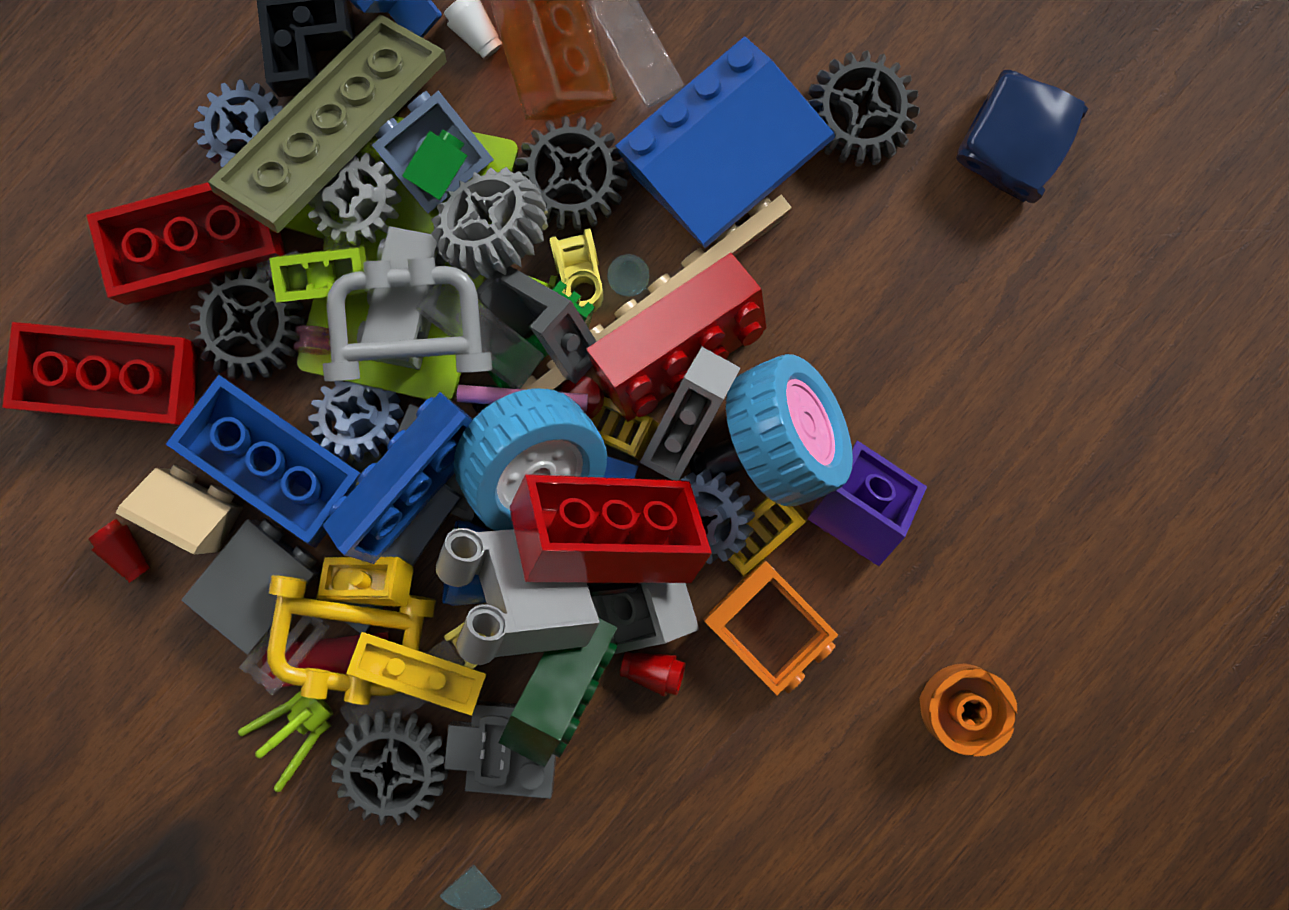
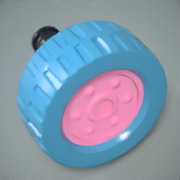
(783, 433)

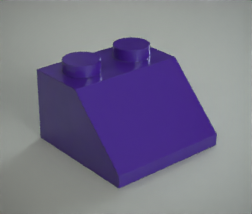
(872, 506)

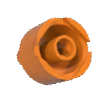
(992, 709)

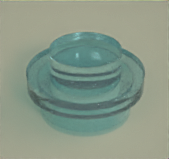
(628, 275)

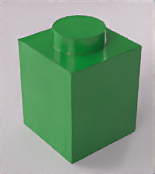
(436, 163)

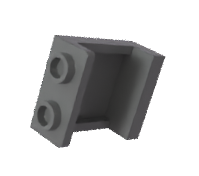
(552, 317)
(237, 583)

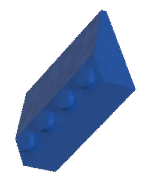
(724, 142)

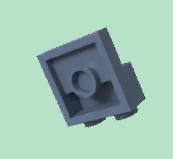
(401, 140)

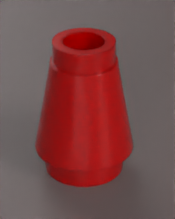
(119, 550)
(654, 671)

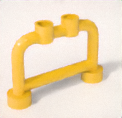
(315, 681)

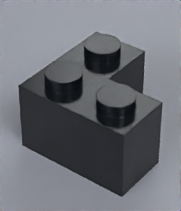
(294, 33)

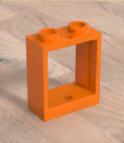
(815, 649)

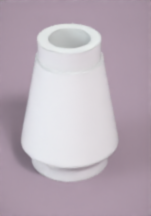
(474, 26)

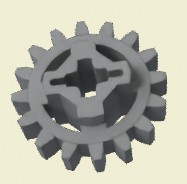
(366, 211)

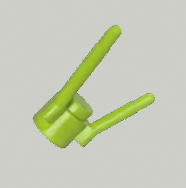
(306, 716)

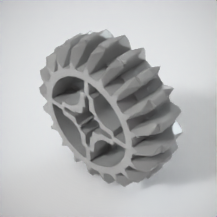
(499, 198)

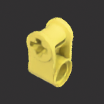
(577, 264)

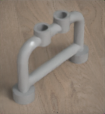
(420, 272)

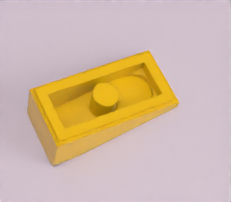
(366, 583)

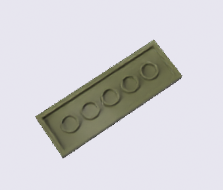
(327, 123)

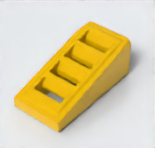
(642, 438)
(798, 518)

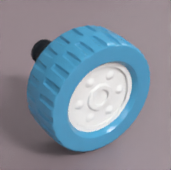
(523, 435)

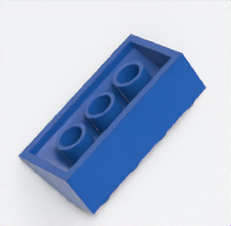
(264, 460)
(400, 482)

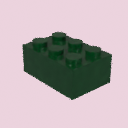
(557, 697)

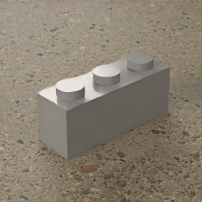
(393, 309)
(689, 414)

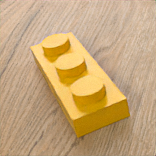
(416, 673)

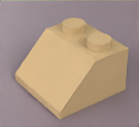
(182, 510)

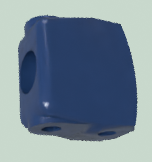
(1021, 135)

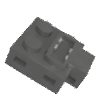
(491, 765)

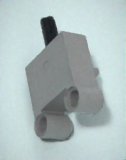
(518, 613)

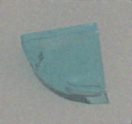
(471, 891)

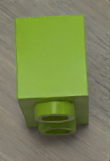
(313, 273)

